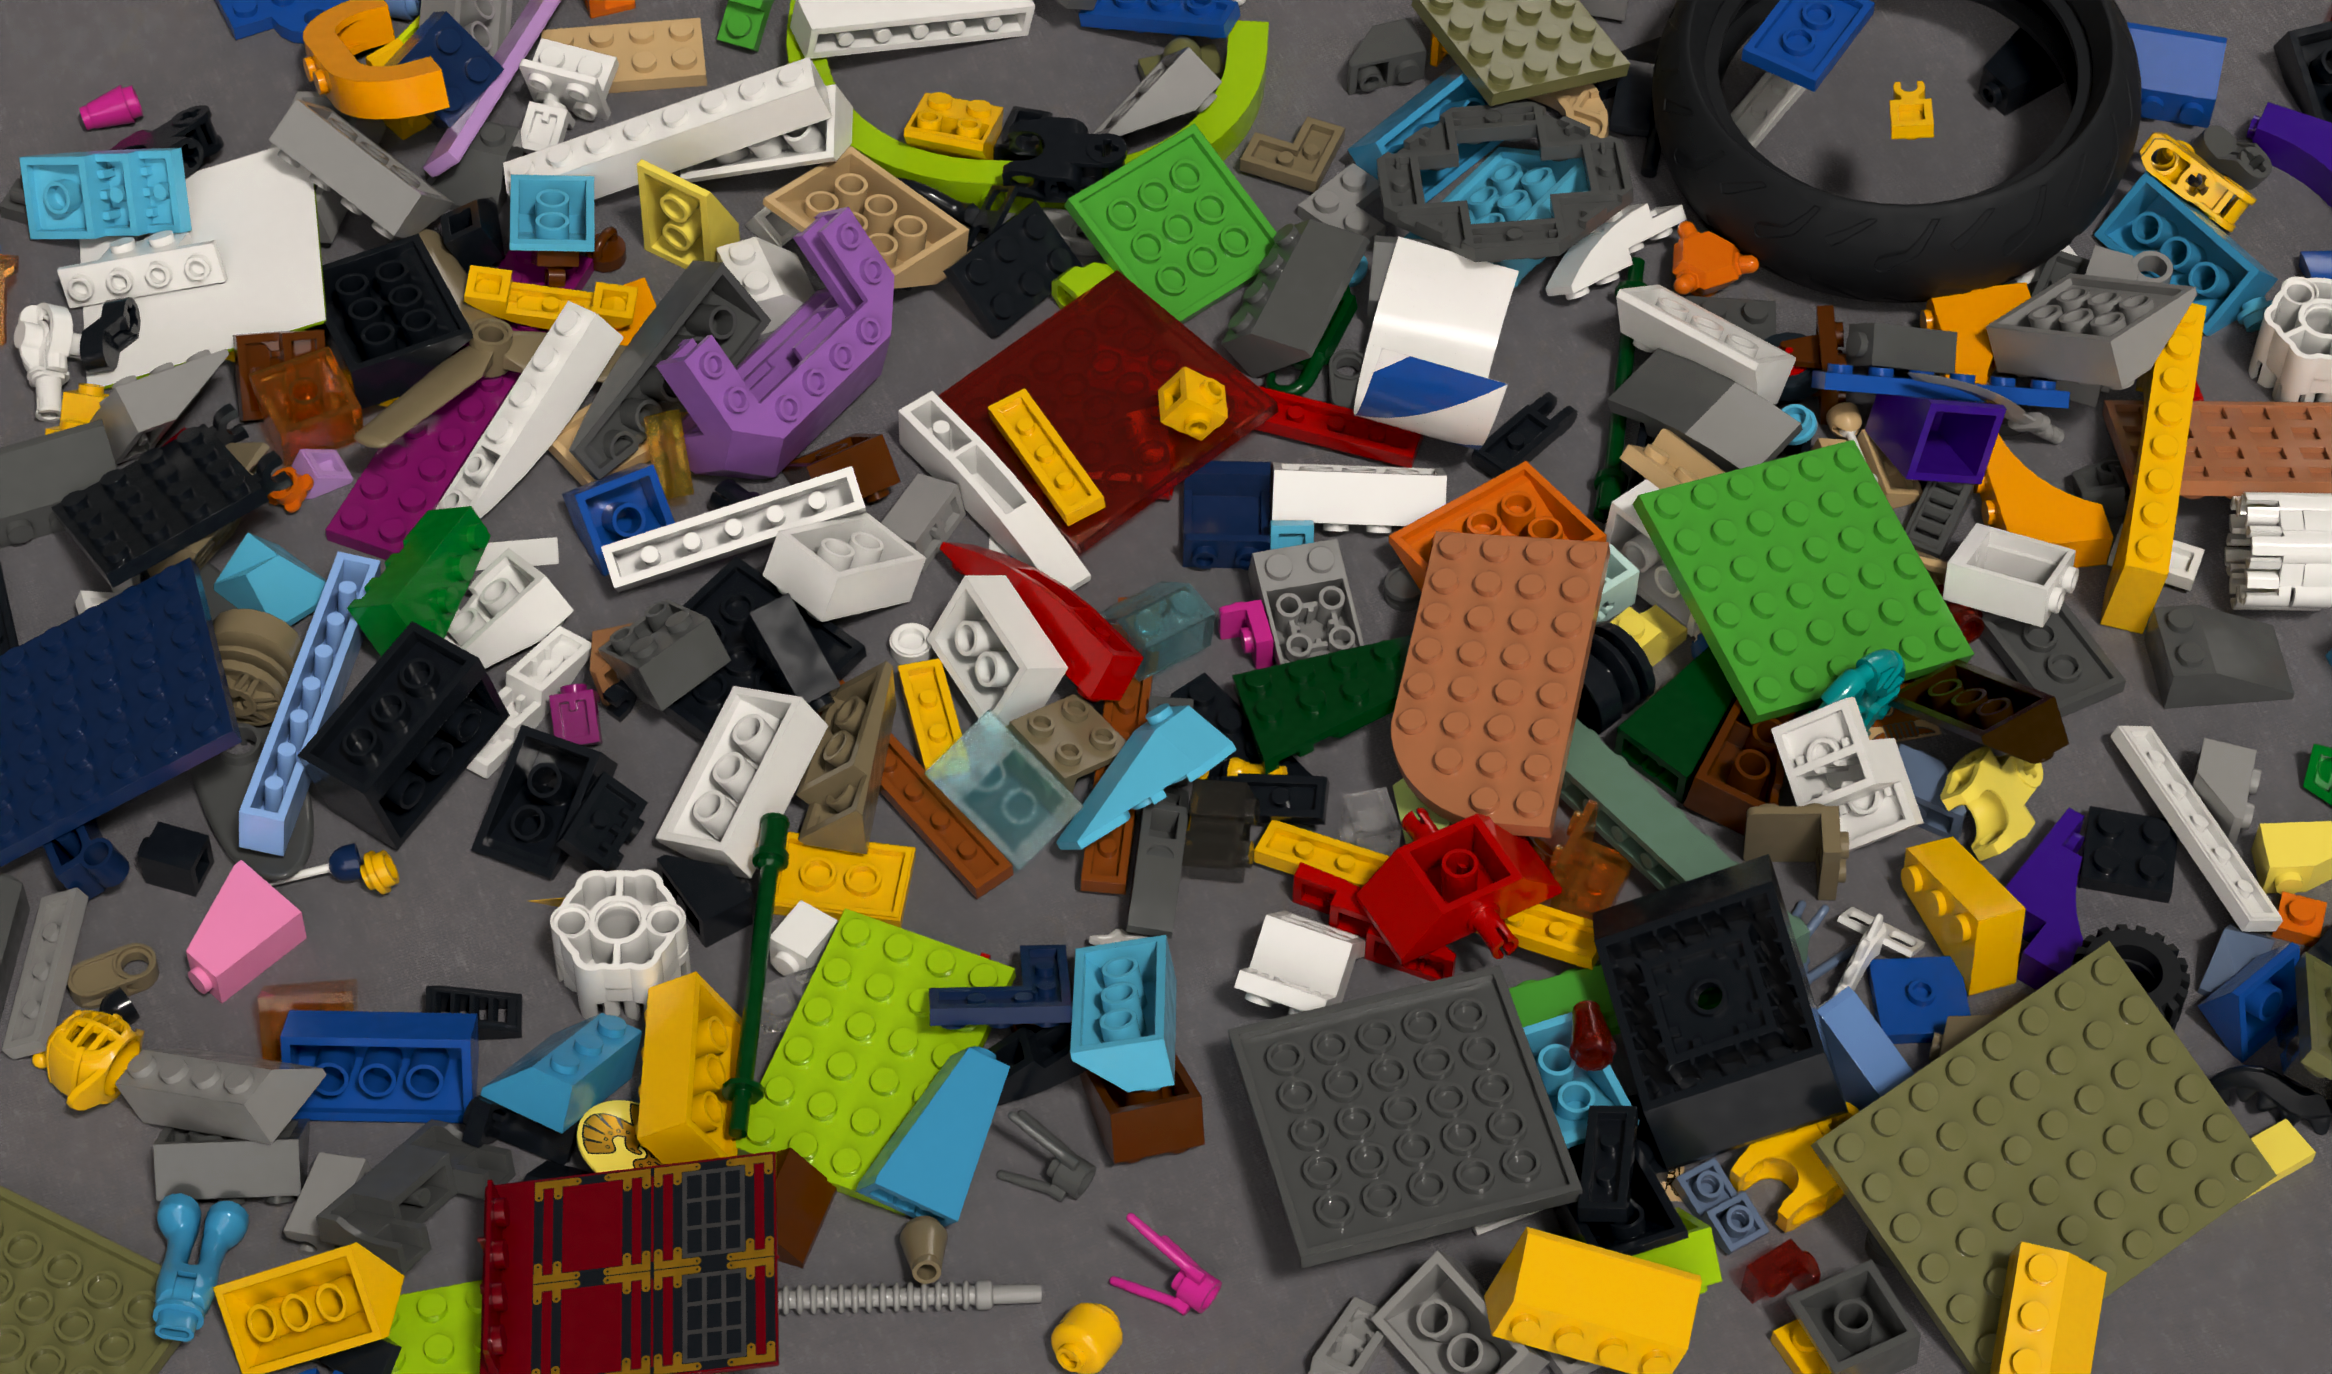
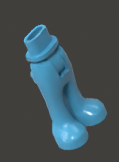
(183, 1289)

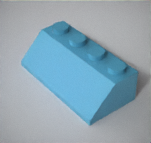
(1126, 1013)

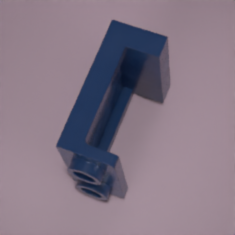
(1226, 514)

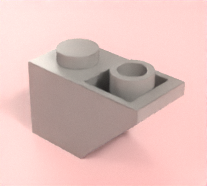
(2223, 782)

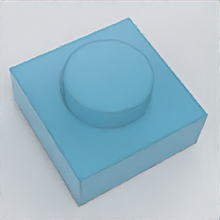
(1290, 533)

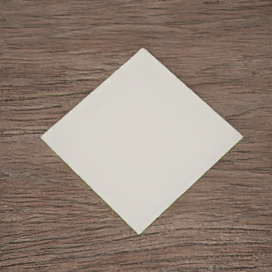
(271, 253)

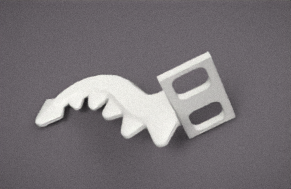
(1871, 944)

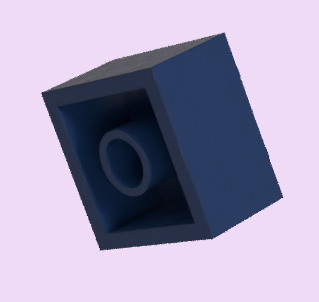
(463, 61)

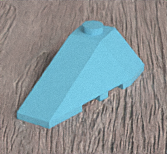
(1159, 753)

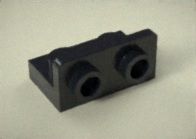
(603, 824)

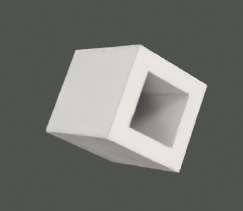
(800, 939)

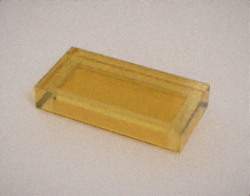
(669, 453)

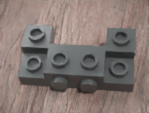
(407, 1188)

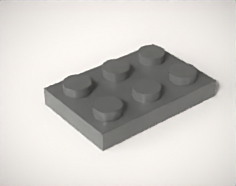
(2055, 659)

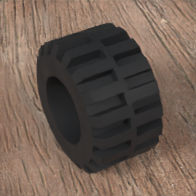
(2151, 963)

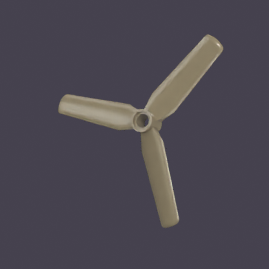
(489, 354)

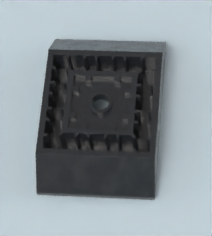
(1730, 1070)

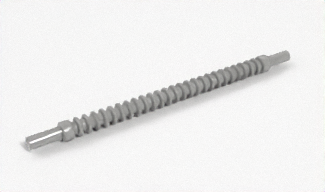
(981, 1295)

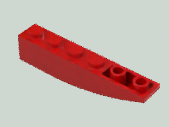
(1094, 651)

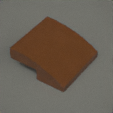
(264, 350)

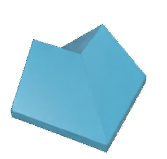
(269, 581)

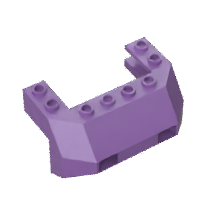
(802, 375)

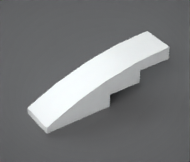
(527, 691)

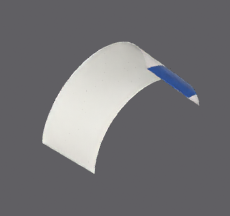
(1436, 345)

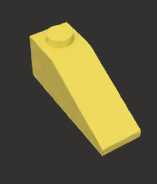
(2293, 855)

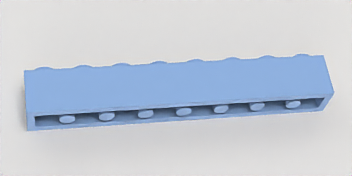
(308, 702)

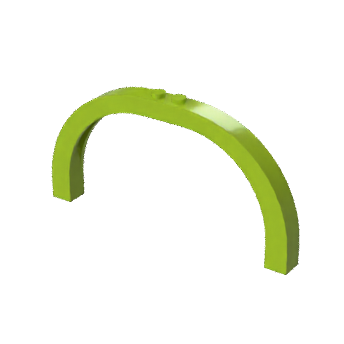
(969, 180)

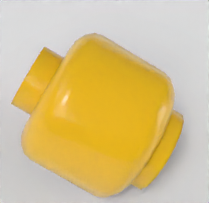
(1087, 1338)

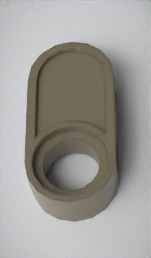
(102, 974)

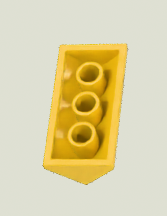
(309, 1308)

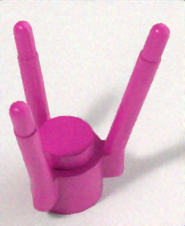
(1192, 1283)

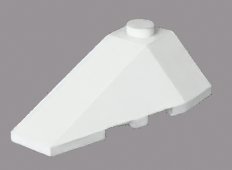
(508, 610)

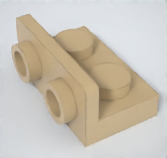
(1669, 461)

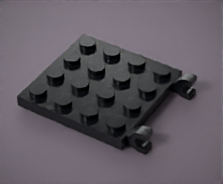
(167, 499)
(727, 603)

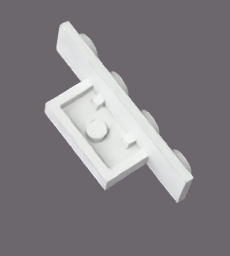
(143, 268)

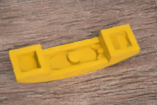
(540, 305)

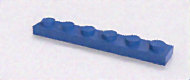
(1882, 381)

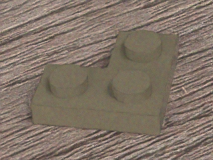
(1296, 163)

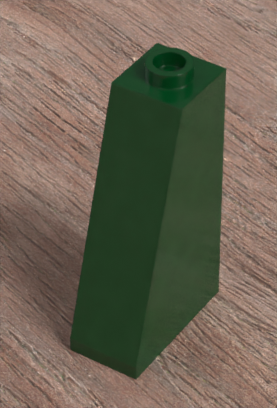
(1677, 726)

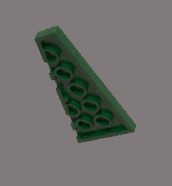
(1319, 697)

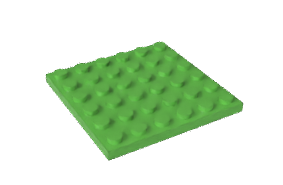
(1799, 576)

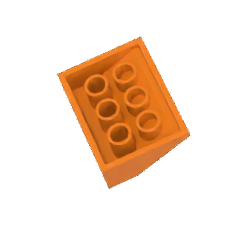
(1507, 505)

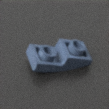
(1717, 1203)

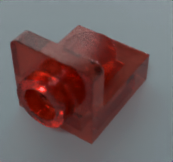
(1777, 1269)

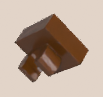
(555, 265)

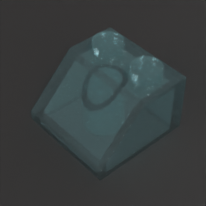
(1163, 624)

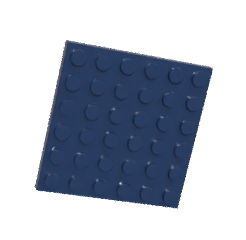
(109, 708)

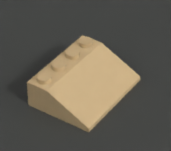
(903, 225)

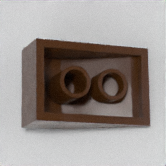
(1146, 1121)

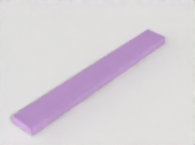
(509, 55)

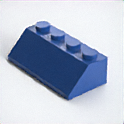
(385, 1064)

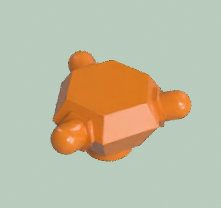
(1707, 262)

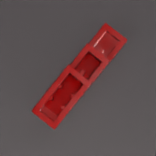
(1338, 899)

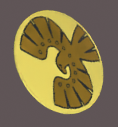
(609, 1138)

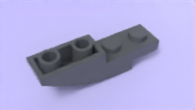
(1158, 865)

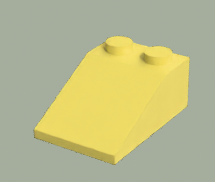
(681, 218)

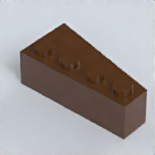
(1738, 771)

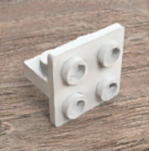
(571, 77)

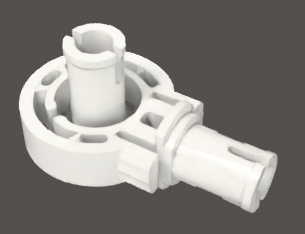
(44, 344)

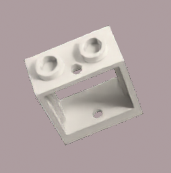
(2010, 575)

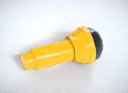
(1236, 765)

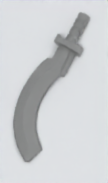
(2017, 418)

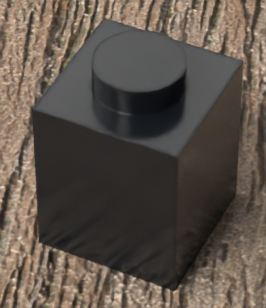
(176, 858)

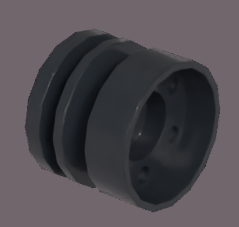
(1615, 678)

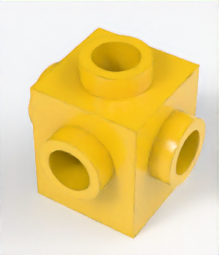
(1192, 403)

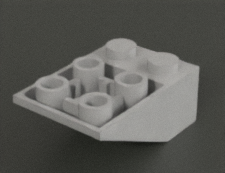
(146, 408)
(1305, 600)

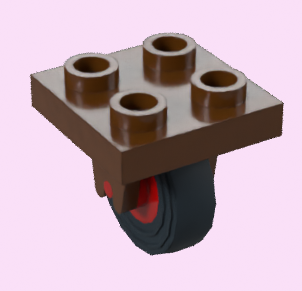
(1814, 354)

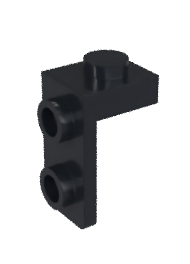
(490, 1121)

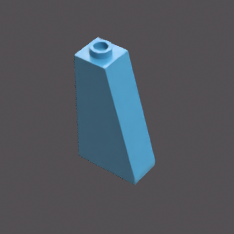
(939, 1142)

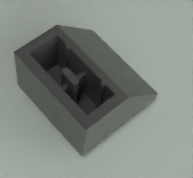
(665, 653)

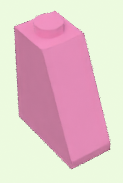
(242, 934)

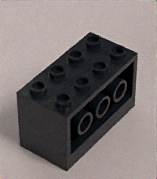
(404, 735)

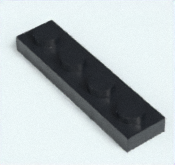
(1228, 718)

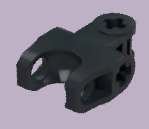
(187, 130)
(1062, 158)

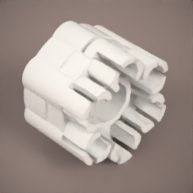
(2296, 342)
(2288, 551)
(618, 940)

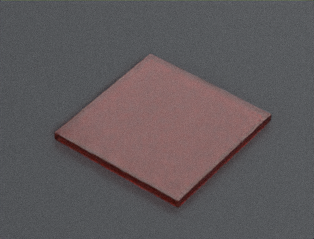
(1098, 385)

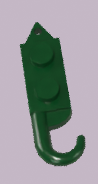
(1325, 349)

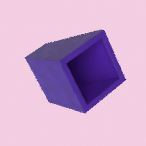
(1936, 436)

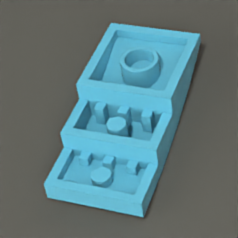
(105, 193)

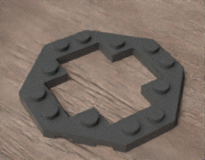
(1449, 222)

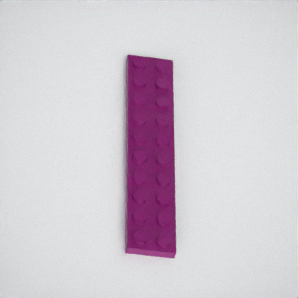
(422, 464)

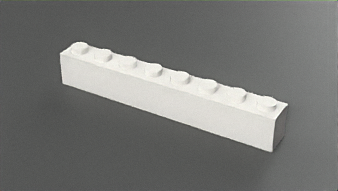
(687, 130)

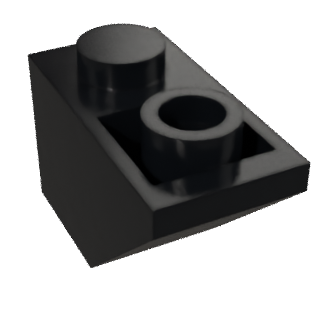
(474, 233)

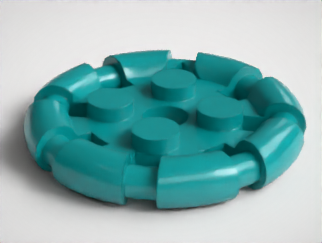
(1872, 684)

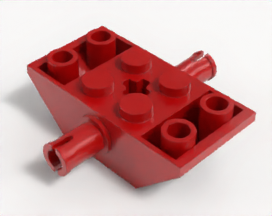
(1454, 886)

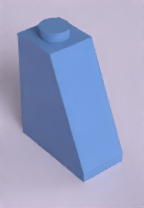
(1860, 1050)

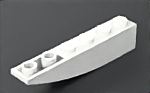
(535, 408)
(987, 488)

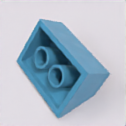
(569, 1072)

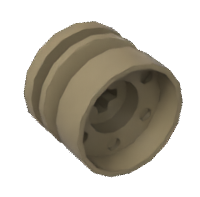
(257, 661)

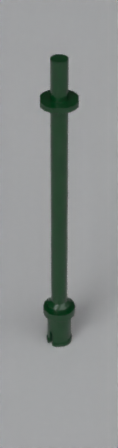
(1612, 481)
(770, 859)

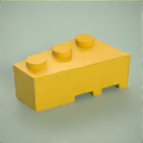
(1966, 912)

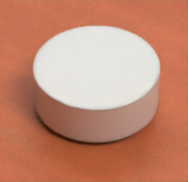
(910, 643)

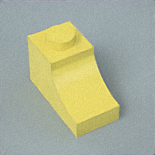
(1653, 631)

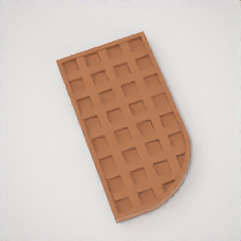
(2239, 446)
(1497, 675)

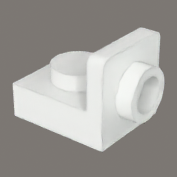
(545, 125)

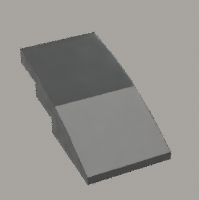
(1705, 411)

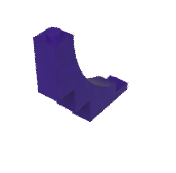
(2296, 146)
(2048, 892)

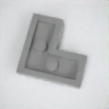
(1342, 203)

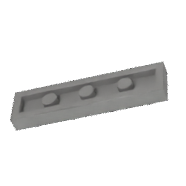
(45, 973)

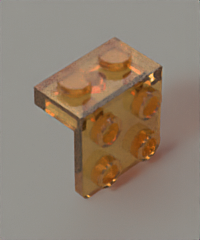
(1586, 870)

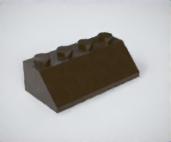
(1987, 710)

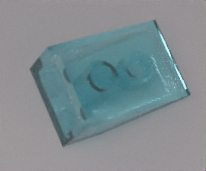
(1004, 789)

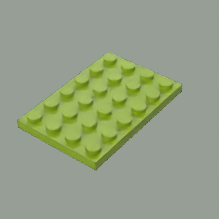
(863, 1047)

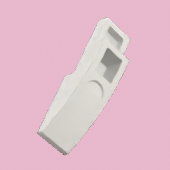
(1609, 247)

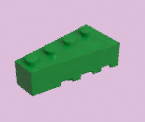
(424, 578)

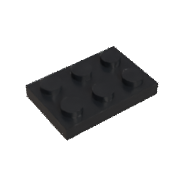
(1011, 269)

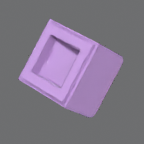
(325, 468)

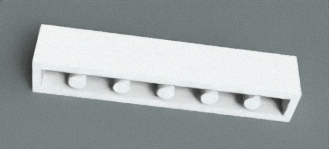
(870, 26)
(731, 529)

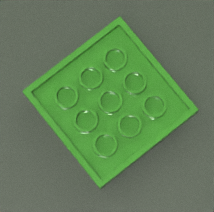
(1176, 225)

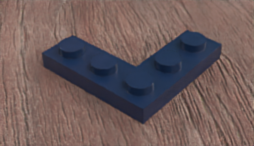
(1040, 1000)

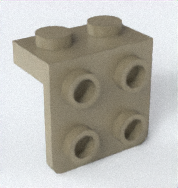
(1069, 738)
(1800, 835)

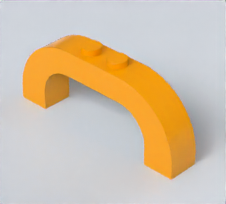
(364, 89)

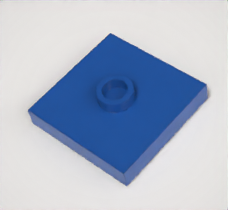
(1916, 996)

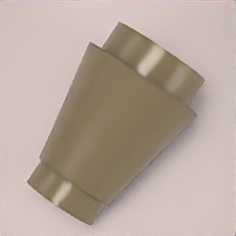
(924, 1247)

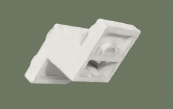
(1838, 765)
(1300, 963)

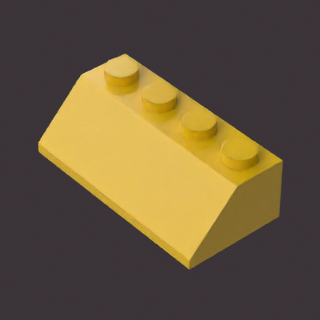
(686, 1060)
(1593, 1304)
(2048, 1313)

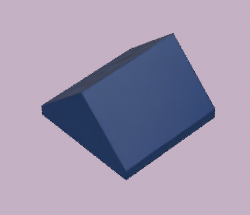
(2254, 1001)

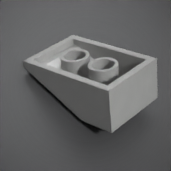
(1171, 89)

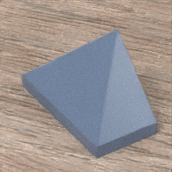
(2231, 955)

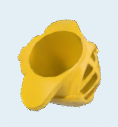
(90, 1055)

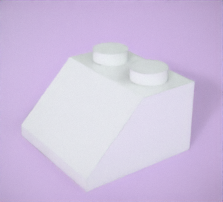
(769, 275)

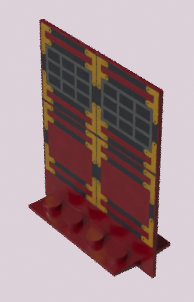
(633, 1270)

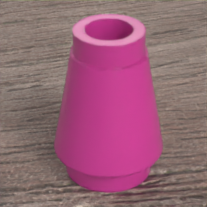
(112, 109)

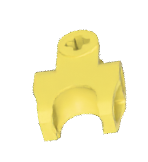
(1996, 796)

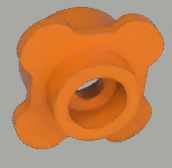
(294, 495)

